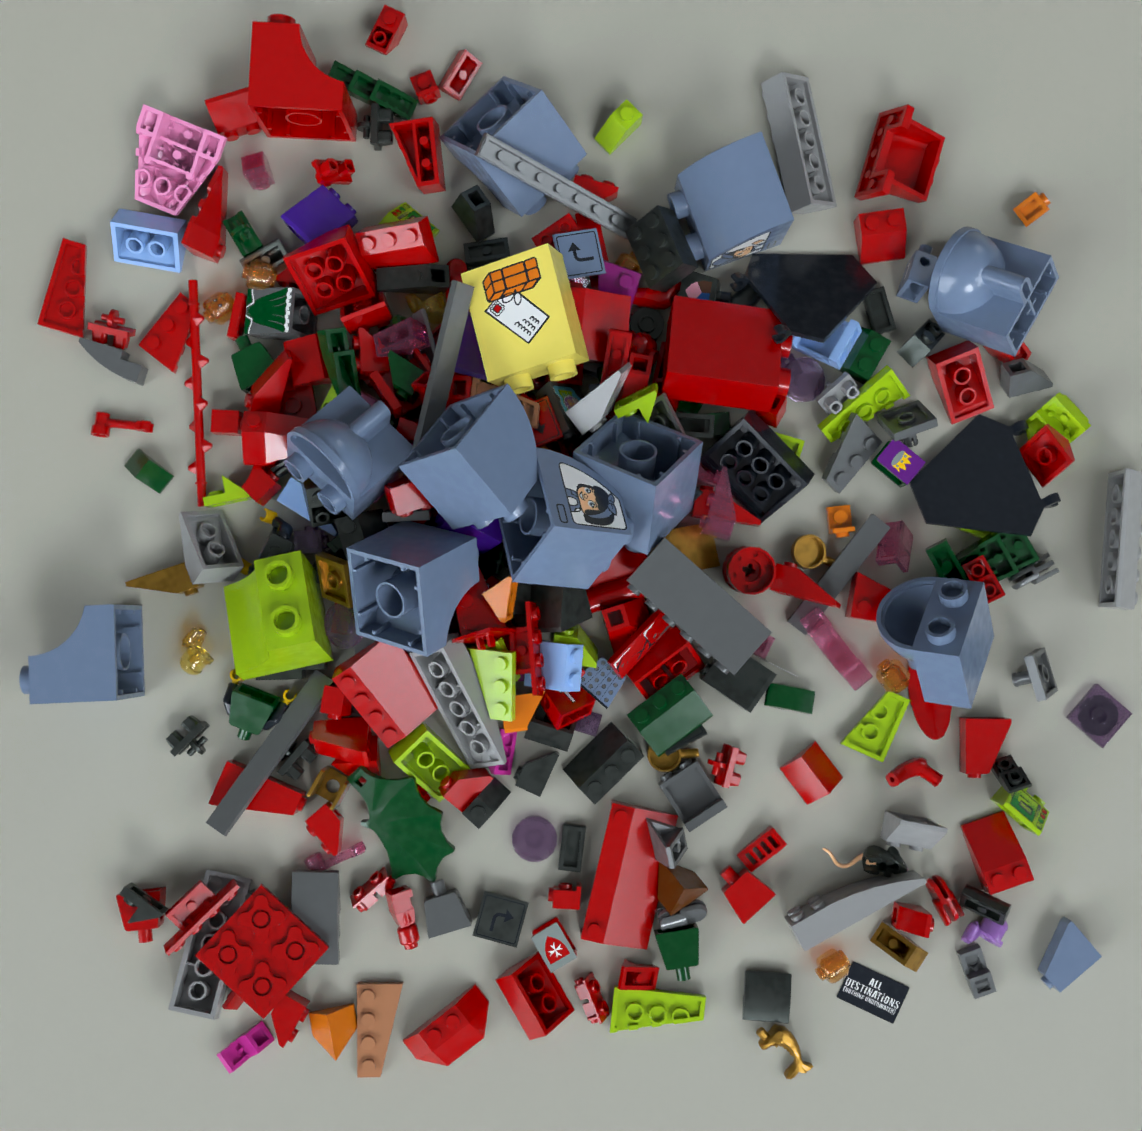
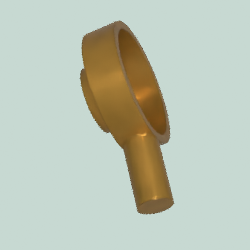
(810, 552)
(668, 763)

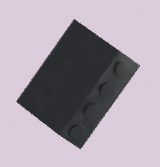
(759, 466)

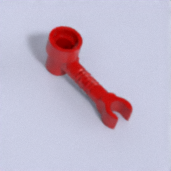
(104, 424)

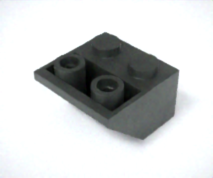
(317, 512)

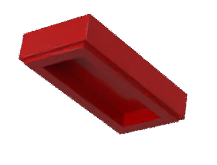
(238, 316)

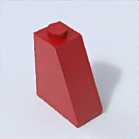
(343, 739)
(981, 743)

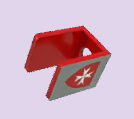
(554, 944)

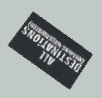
(873, 992)

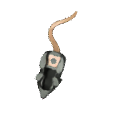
(877, 860)

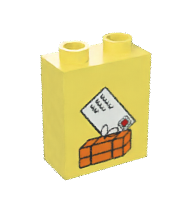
(526, 319)

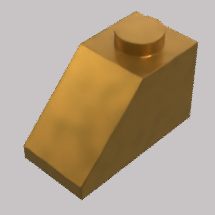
(899, 947)

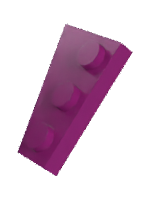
(619, 280)

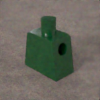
(250, 362)
(679, 949)

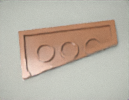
(375, 1020)

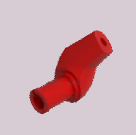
(655, 299)
(913, 768)

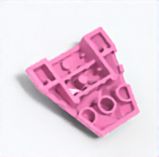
(172, 159)

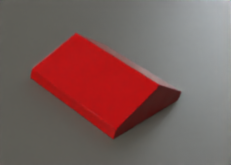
(1047, 454)

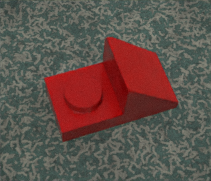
(638, 976)

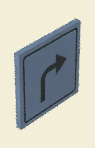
(580, 253)

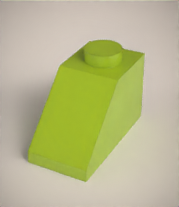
(619, 127)

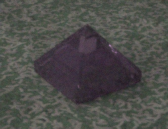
(589, 724)

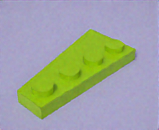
(874, 396)

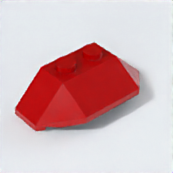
(451, 1029)

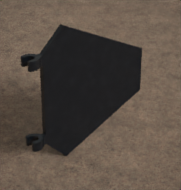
(807, 291)
(981, 482)

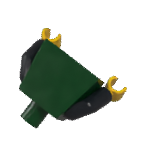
(252, 708)

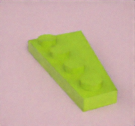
(654, 1008)

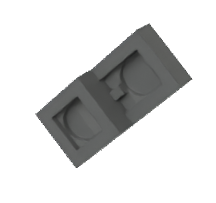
(976, 971)

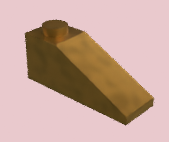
(171, 579)

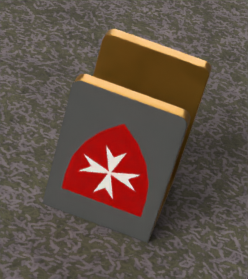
(320, 786)

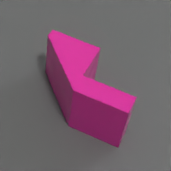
(245, 1046)

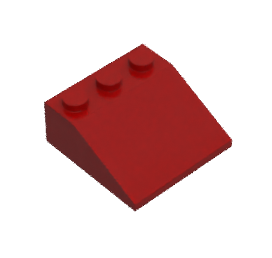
(331, 271)
(597, 314)

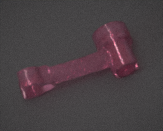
(316, 861)

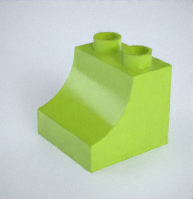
(277, 617)

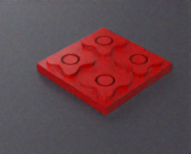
(262, 951)

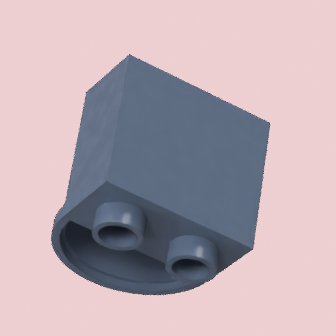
(989, 289)
(347, 452)
(942, 633)

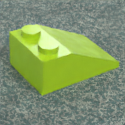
(426, 758)

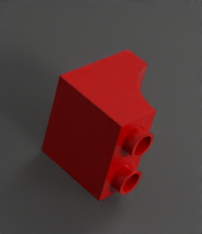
(288, 89)

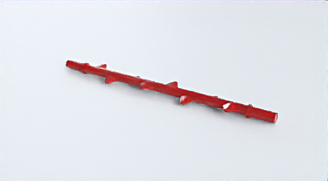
(195, 384)

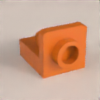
(1032, 208)
(839, 521)

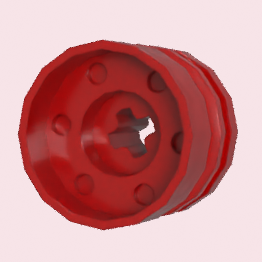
(762, 571)

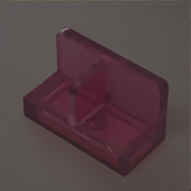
(895, 546)

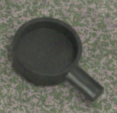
(647, 321)

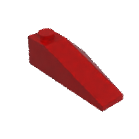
(206, 232)

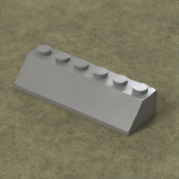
(798, 143)
(1121, 540)

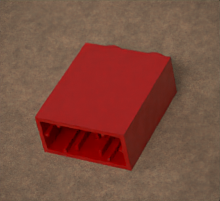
(724, 355)

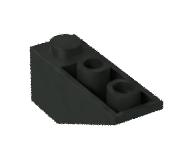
(413, 279)

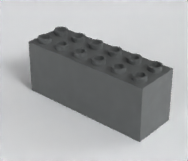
(698, 607)

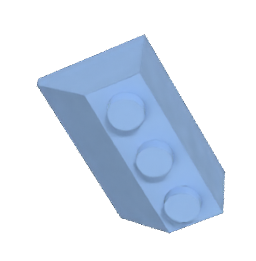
(148, 240)

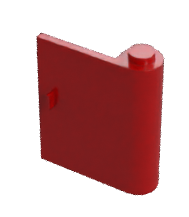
(611, 586)

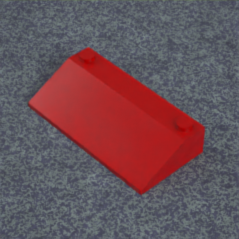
(625, 879)

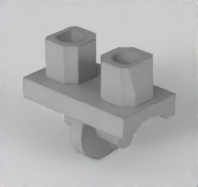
(837, 393)

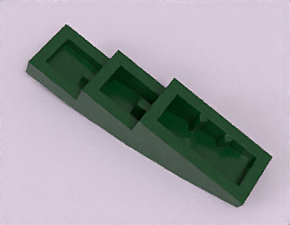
(374, 91)

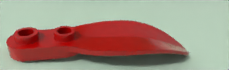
(931, 717)

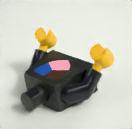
(277, 543)

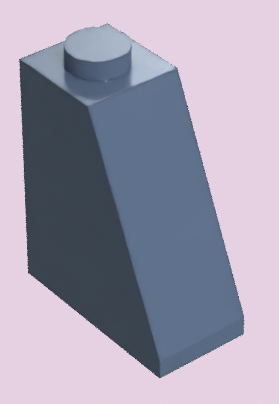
(1066, 956)

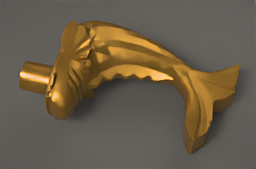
(783, 1037)

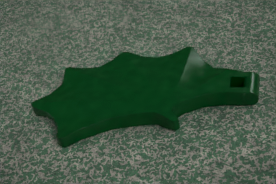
(403, 823)

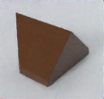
(678, 887)

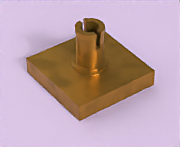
(334, 579)

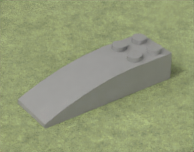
(459, 697)
(847, 905)
(196, 986)

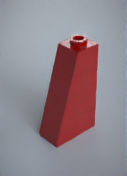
(273, 796)

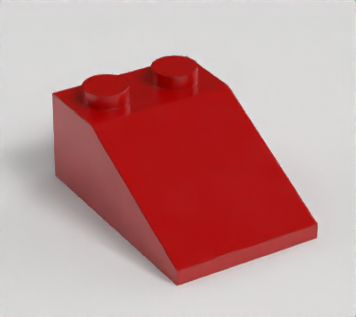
(366, 313)
(961, 381)
(996, 853)

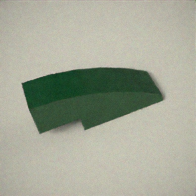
(339, 359)

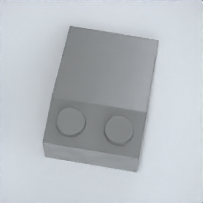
(593, 408)
(209, 547)
(911, 831)

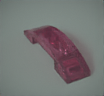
(835, 649)

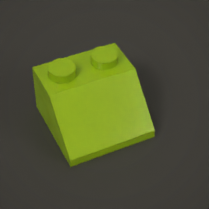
(577, 635)

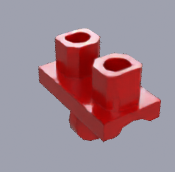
(333, 171)
(121, 333)
(724, 766)

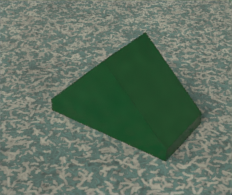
(148, 471)

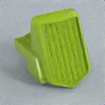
(1061, 415)

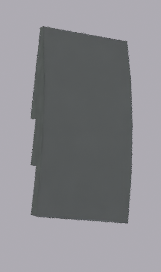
(318, 905)

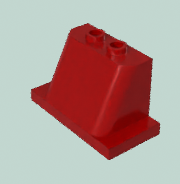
(900, 158)

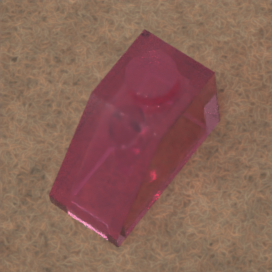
(402, 338)

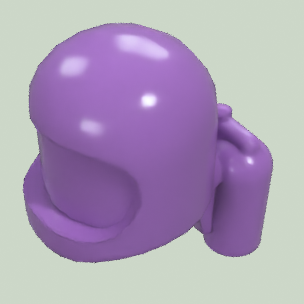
(987, 930)

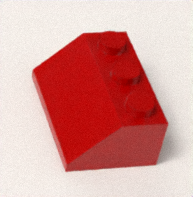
(398, 243)
(665, 662)
(535, 996)

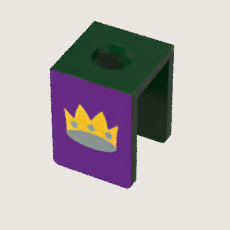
(898, 462)

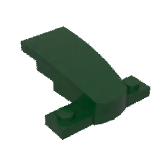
(1002, 551)

